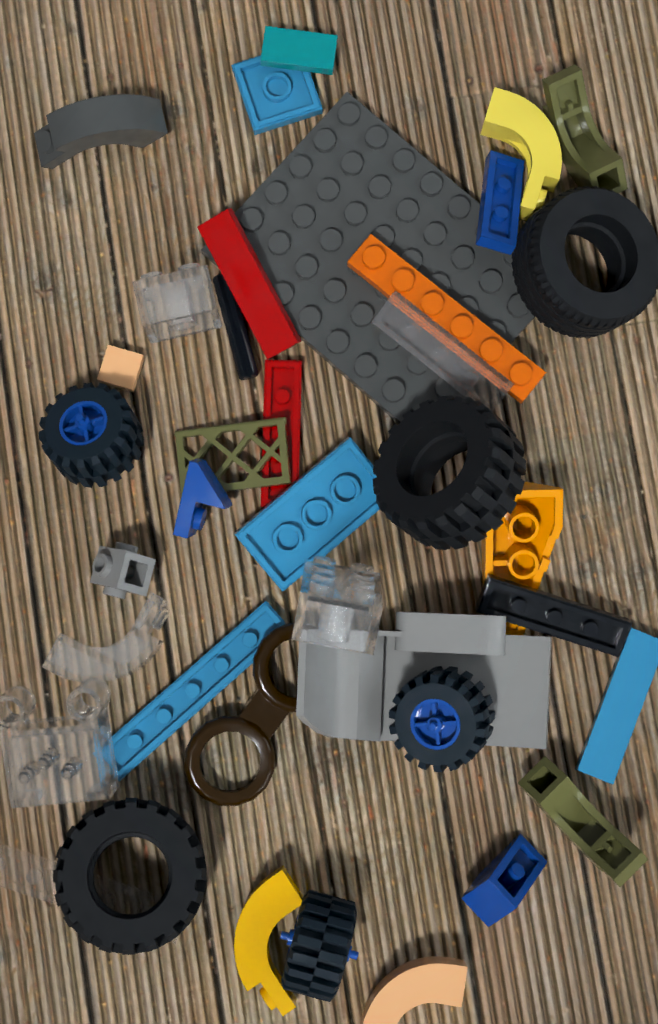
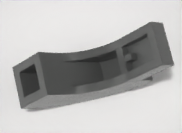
(99, 122)

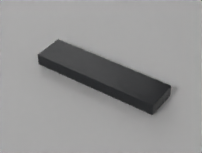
(553, 615)

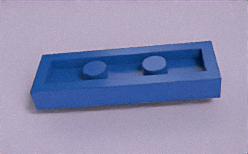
(500, 202)

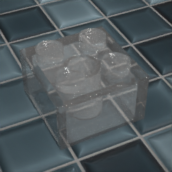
(177, 303)

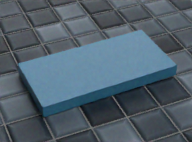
(312, 514)

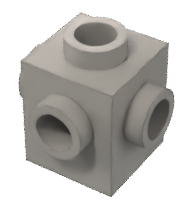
(122, 570)

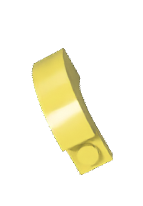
(534, 137)

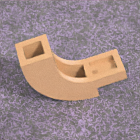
(416, 983)

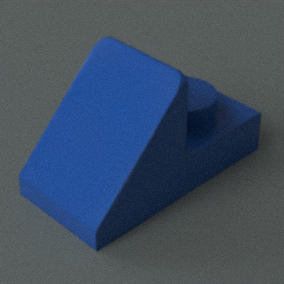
(199, 488)

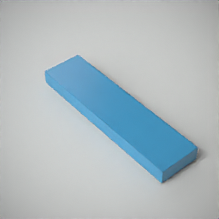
(620, 707)

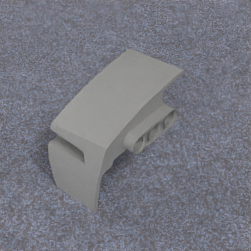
(353, 692)

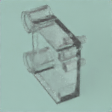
(58, 756)

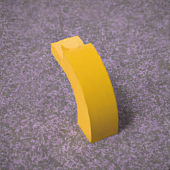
(264, 908)

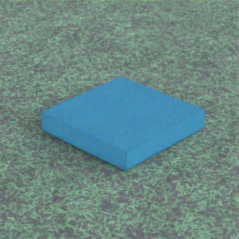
(275, 95)

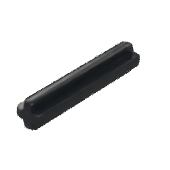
(235, 330)

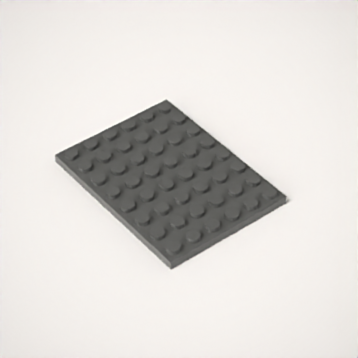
(320, 207)

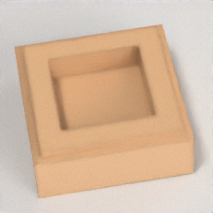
(120, 368)

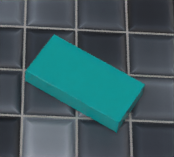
(299, 50)

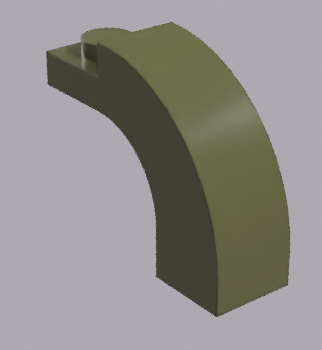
(582, 146)
(582, 822)

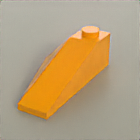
(525, 539)

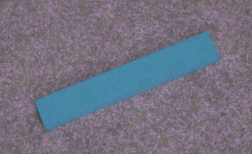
(192, 690)

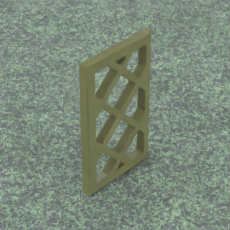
(249, 428)

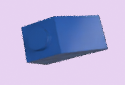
(504, 881)

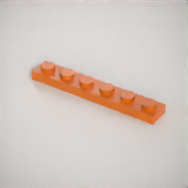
(392, 273)

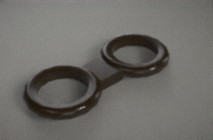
(256, 720)

